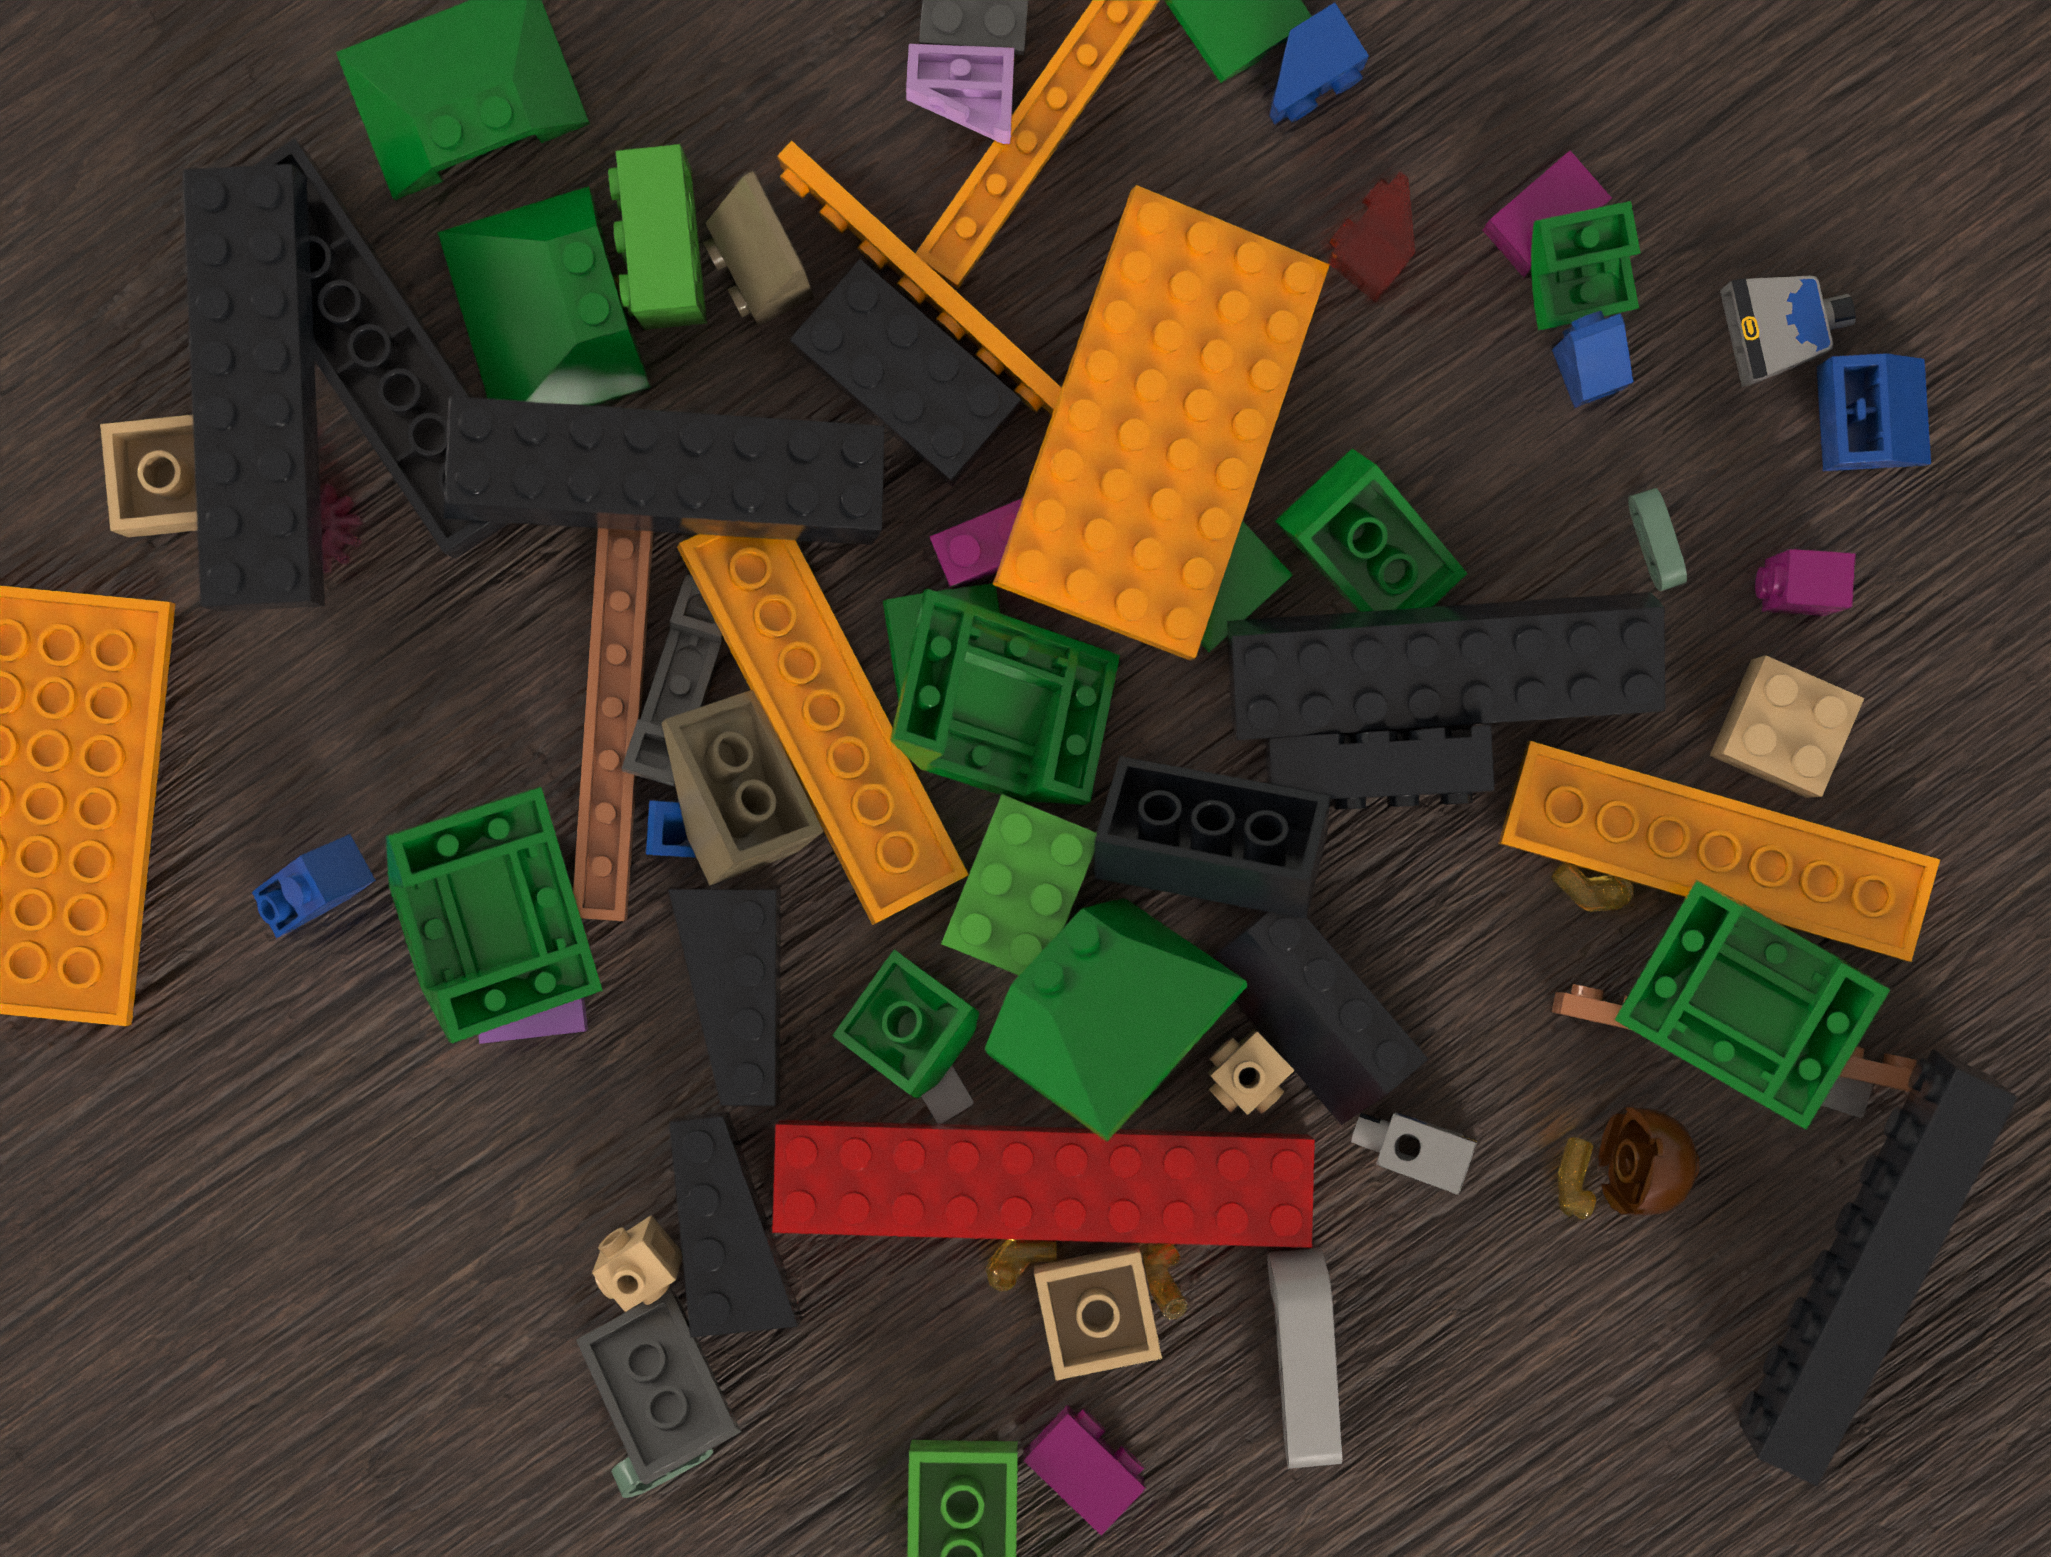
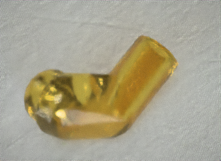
(1593, 893)
(1571, 1178)
(1013, 1258)
(1160, 1282)

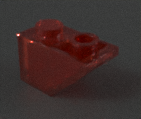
(1380, 242)

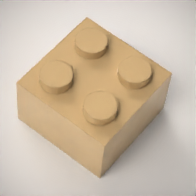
(150, 475)
(1787, 727)
(1097, 1312)

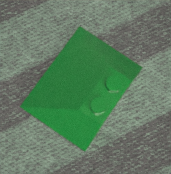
(460, 88)
(544, 304)
(1003, 703)
(490, 915)
(1752, 1003)
(1109, 1012)

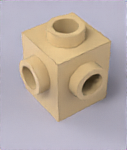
(1269, 1073)
(637, 1264)

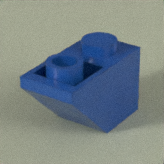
(1316, 58)
(1594, 358)
(312, 885)

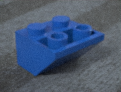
(1873, 412)

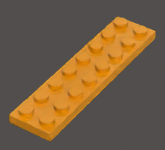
(825, 719)
(1679, 834)

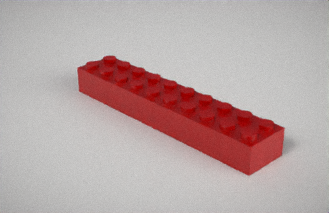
(1043, 1183)

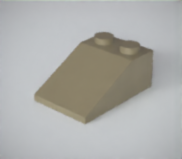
(756, 253)
(736, 788)

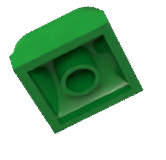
(908, 1026)

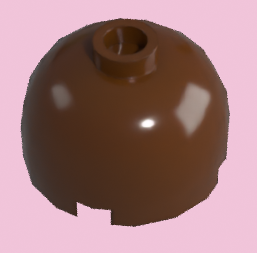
(1648, 1162)

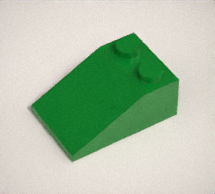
(1369, 540)

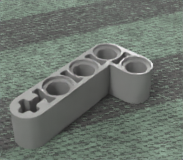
(1306, 1356)

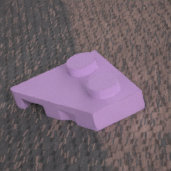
(964, 85)

